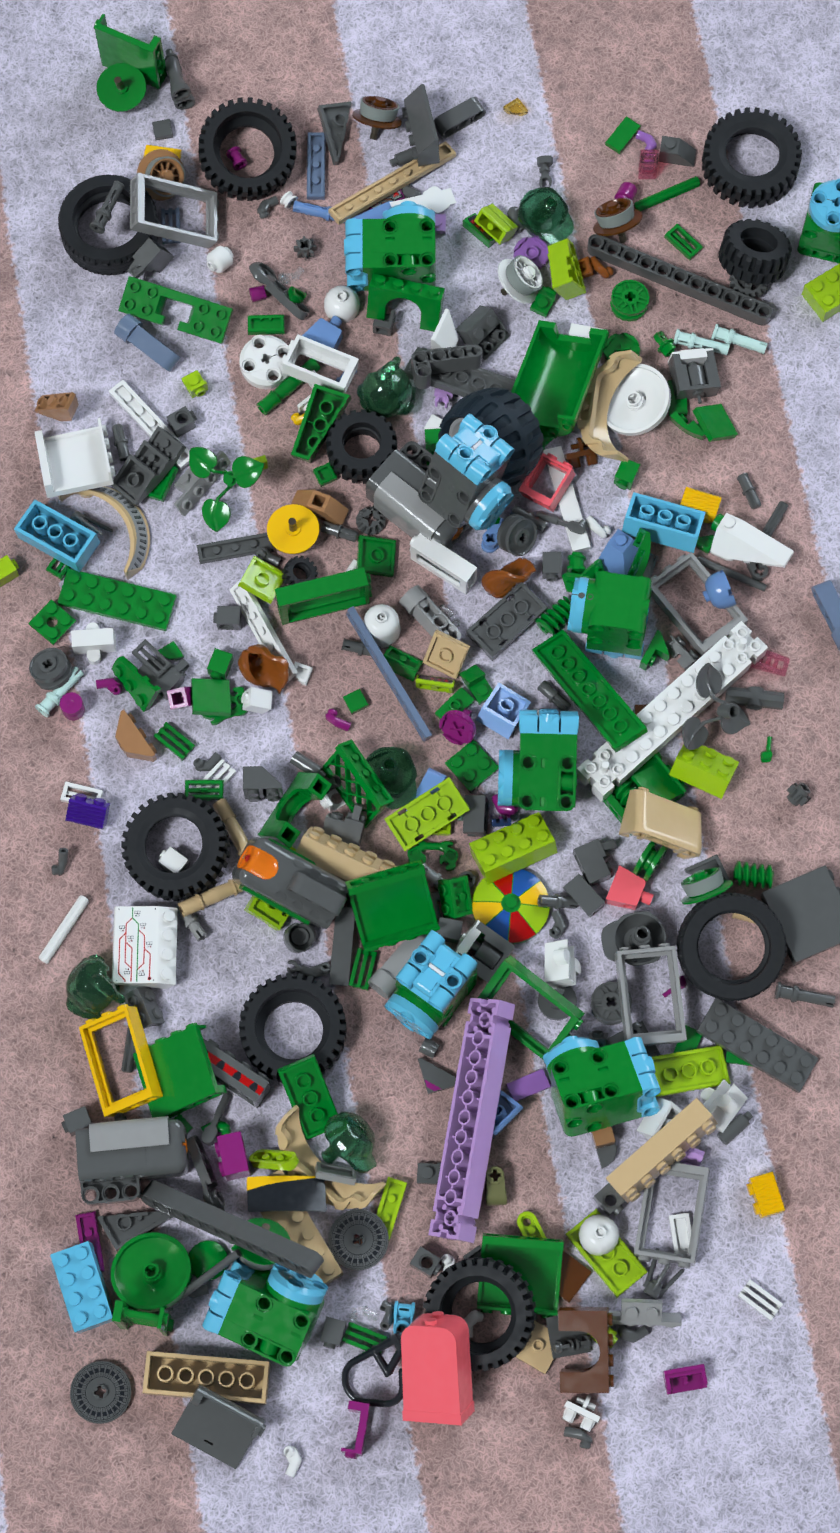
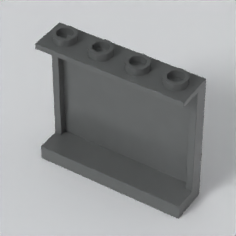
(807, 912)

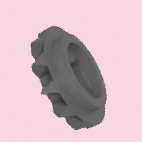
(363, 524)

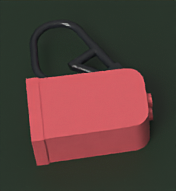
(433, 1373)

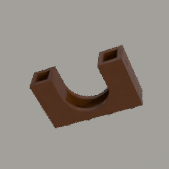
(596, 1323)

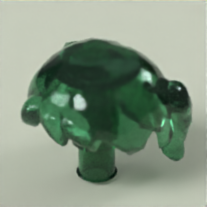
(388, 391)
(90, 988)

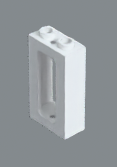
(323, 354)
(443, 563)

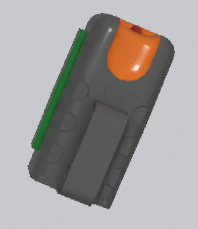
(289, 882)

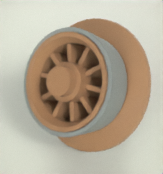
(163, 165)

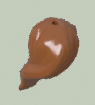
(501, 582)
(264, 668)

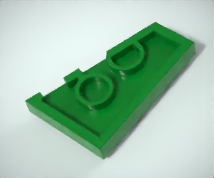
(137, 685)

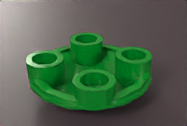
(205, 1256)

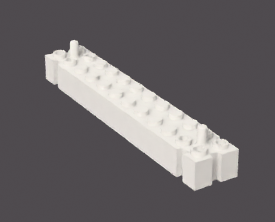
(670, 710)

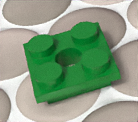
(47, 613)

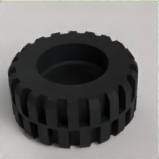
(755, 252)
(359, 424)

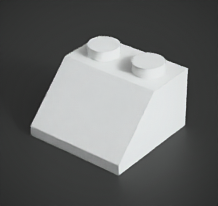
(652, 1124)

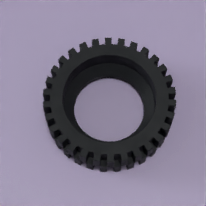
(254, 116)
(744, 187)
(196, 877)
(285, 991)
(480, 1269)

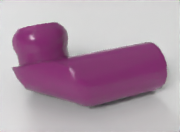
(111, 684)
(336, 721)
(505, 810)

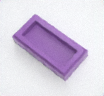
(528, 1085)

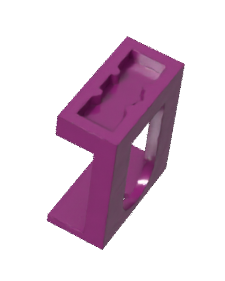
(363, 1408)

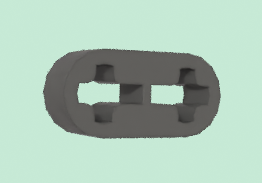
(752, 569)

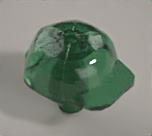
(545, 215)
(396, 773)
(351, 1140)

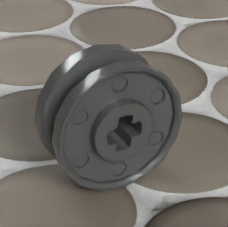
(517, 535)
(50, 668)
(599, 1008)

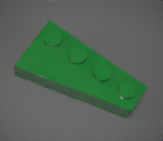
(321, 412)

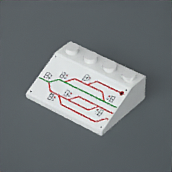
(145, 946)

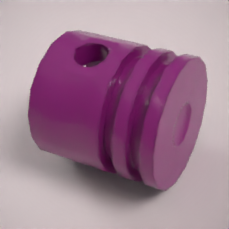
(72, 706)

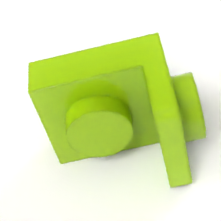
(195, 384)

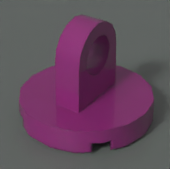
(458, 726)

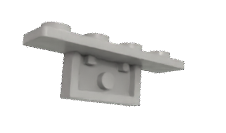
(195, 487)
(645, 1312)

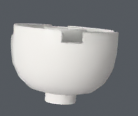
(342, 302)
(598, 1235)

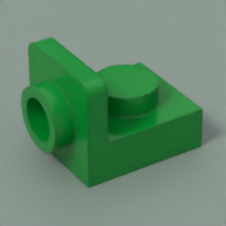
(544, 301)

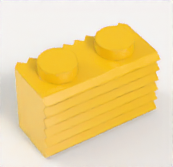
(701, 501)
(766, 1195)

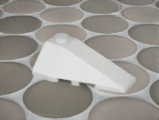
(743, 542)

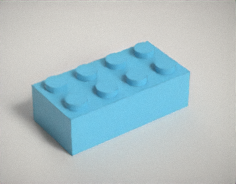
(666, 521)
(57, 535)
(83, 1287)

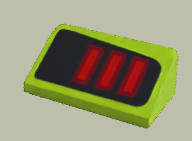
(435, 683)

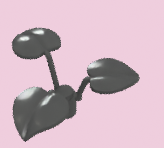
(730, 714)

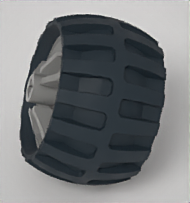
(513, 423)

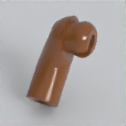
(599, 268)

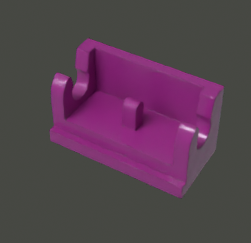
(685, 1379)

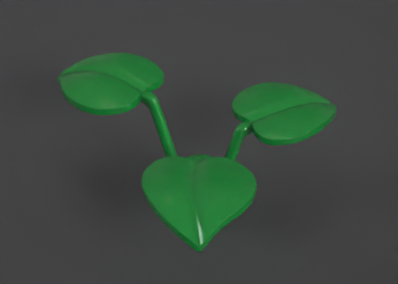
(244, 473)

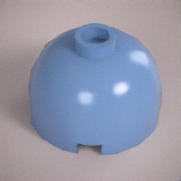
(719, 591)

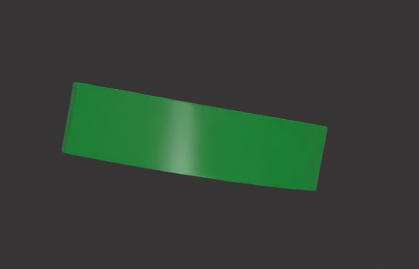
(643, 543)

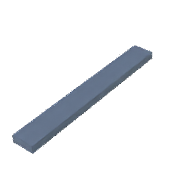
(388, 674)

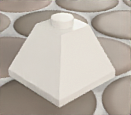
(445, 333)

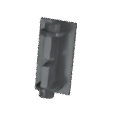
(676, 647)

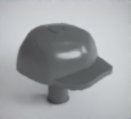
(633, 931)

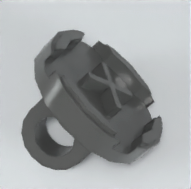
(550, 1010)

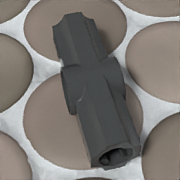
(755, 698)

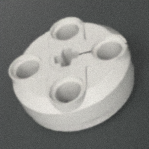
(264, 361)

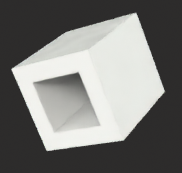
(257, 700)
(173, 861)

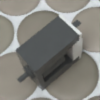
(694, 373)
(488, 953)

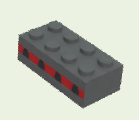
(236, 1075)

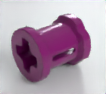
(237, 158)

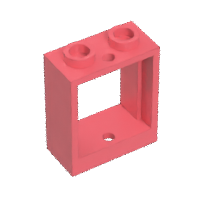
(526, 487)

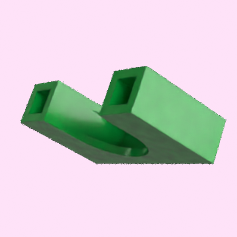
(425, 296)
(302, 789)

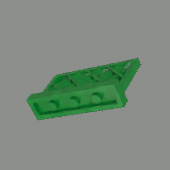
(364, 778)

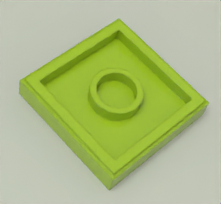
(261, 579)

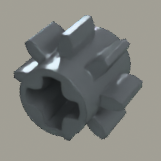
(307, 246)
(798, 794)

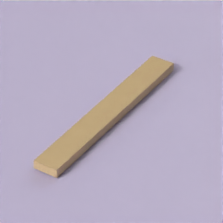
(386, 186)

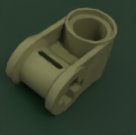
(495, 1190)

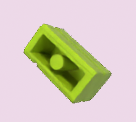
(496, 224)

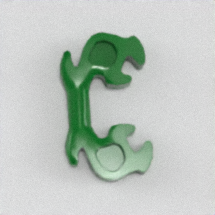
(236, 711)
(450, 855)

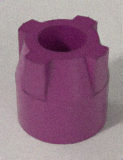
(257, 293)

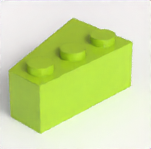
(565, 269)

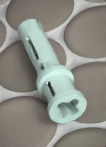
(730, 336)
(692, 340)
(53, 698)

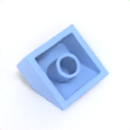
(502, 710)

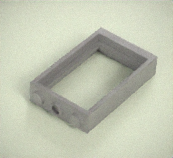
(137, 210)
(667, 574)
(646, 951)
(683, 1261)

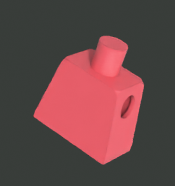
(627, 890)

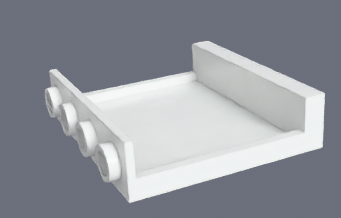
(75, 461)

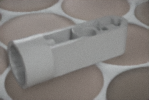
(418, 602)
(384, 979)

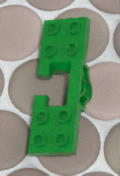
(148, 301)

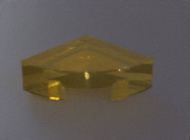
(515, 107)

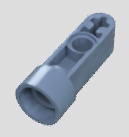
(131, 331)
(829, 605)

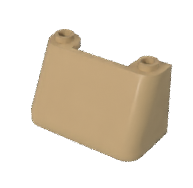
(663, 823)

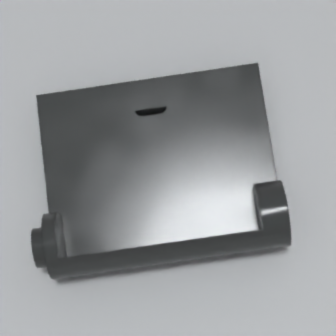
(218, 1426)

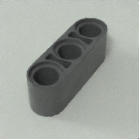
(459, 117)

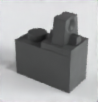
(150, 257)
(170, 680)
(349, 827)
(592, 859)

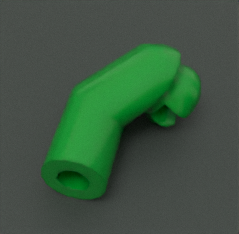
(222, 1127)

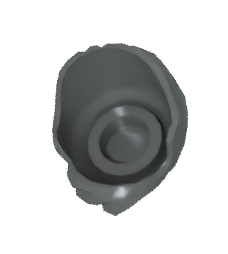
(299, 937)

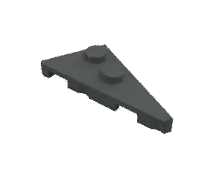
(334, 121)
(123, 1227)

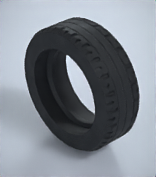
(76, 203)
(773, 956)

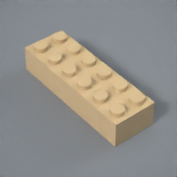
(339, 857)
(662, 1151)
(304, 1232)
(182, 1373)

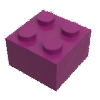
(233, 1156)

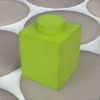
(8, 570)

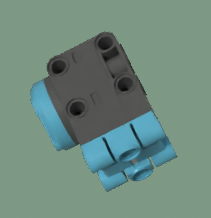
(467, 475)

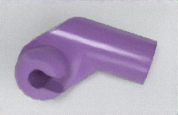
(648, 139)

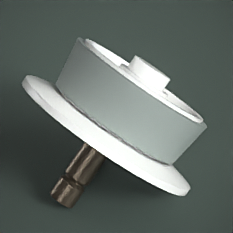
(520, 279)

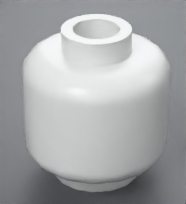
(220, 259)

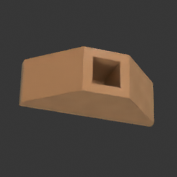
(58, 406)
(322, 506)
(133, 740)

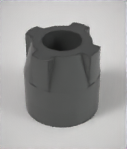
(429, 1048)

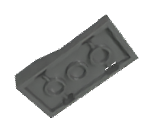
(506, 621)

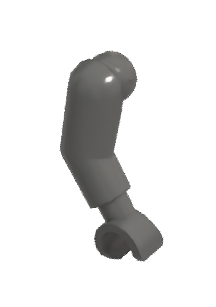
(315, 971)

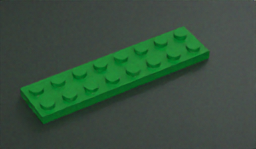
(589, 691)

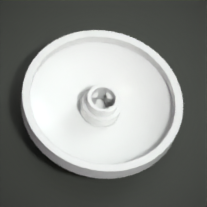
(639, 402)

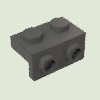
(148, 1009)

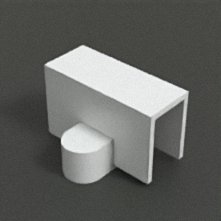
(93, 642)
(560, 964)
(723, 1103)

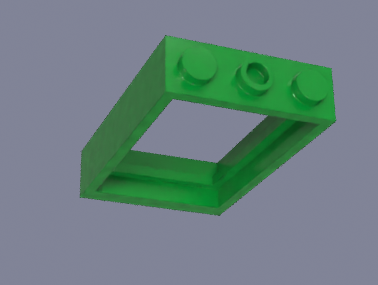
(323, 595)
(510, 965)

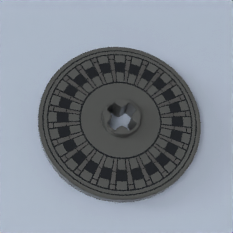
(342, 1239)
(114, 1401)

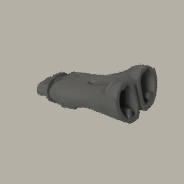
(179, 89)

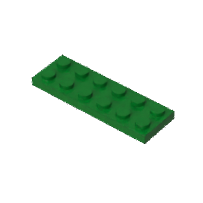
(117, 599)

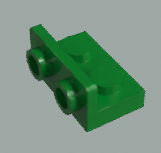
(455, 897)

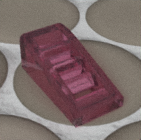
(648, 164)
(767, 668)

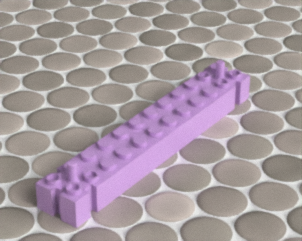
(471, 1120)

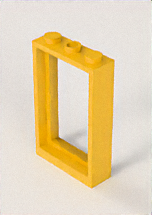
(140, 1098)

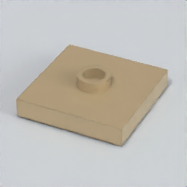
(446, 654)
(537, 1350)

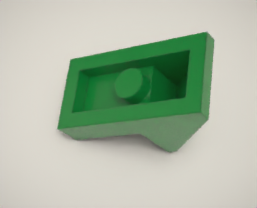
(656, 647)
(476, 683)

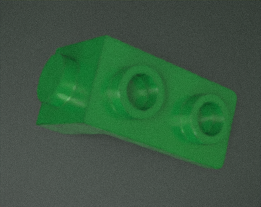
(590, 572)

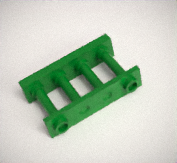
(125, 1316)

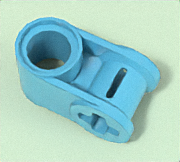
(403, 1314)

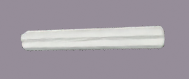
(63, 929)

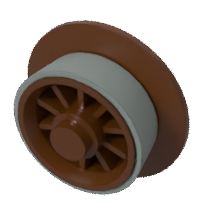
(377, 113)
(616, 218)

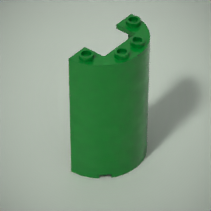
(558, 376)

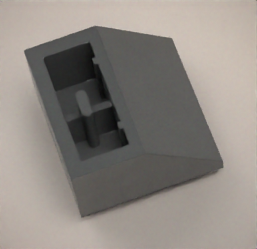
(483, 329)
(260, 784)

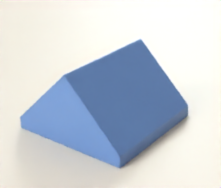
(506, 1112)

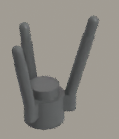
(84, 521)
(654, 1288)

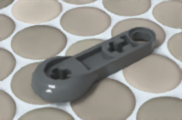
(266, 275)
(210, 1193)

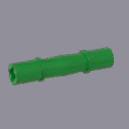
(287, 387)

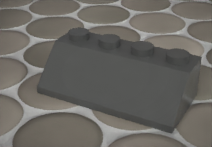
(421, 127)

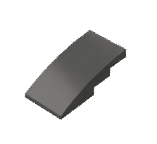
(148, 465)

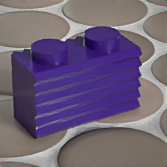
(88, 811)

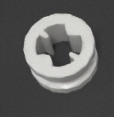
(288, 200)

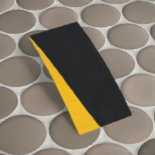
(286, 1193)

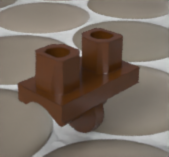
(573, 458)

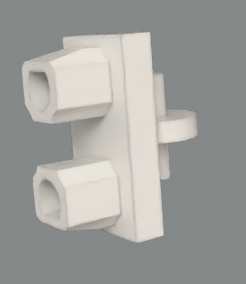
(572, 1409)

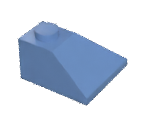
(618, 553)

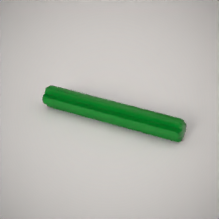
(667, 194)

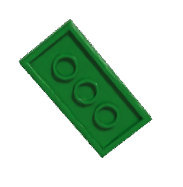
(308, 1091)

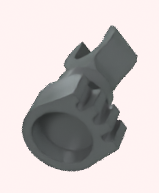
(544, 163)

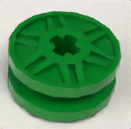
(626, 309)
(650, 860)

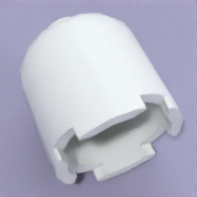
(383, 630)

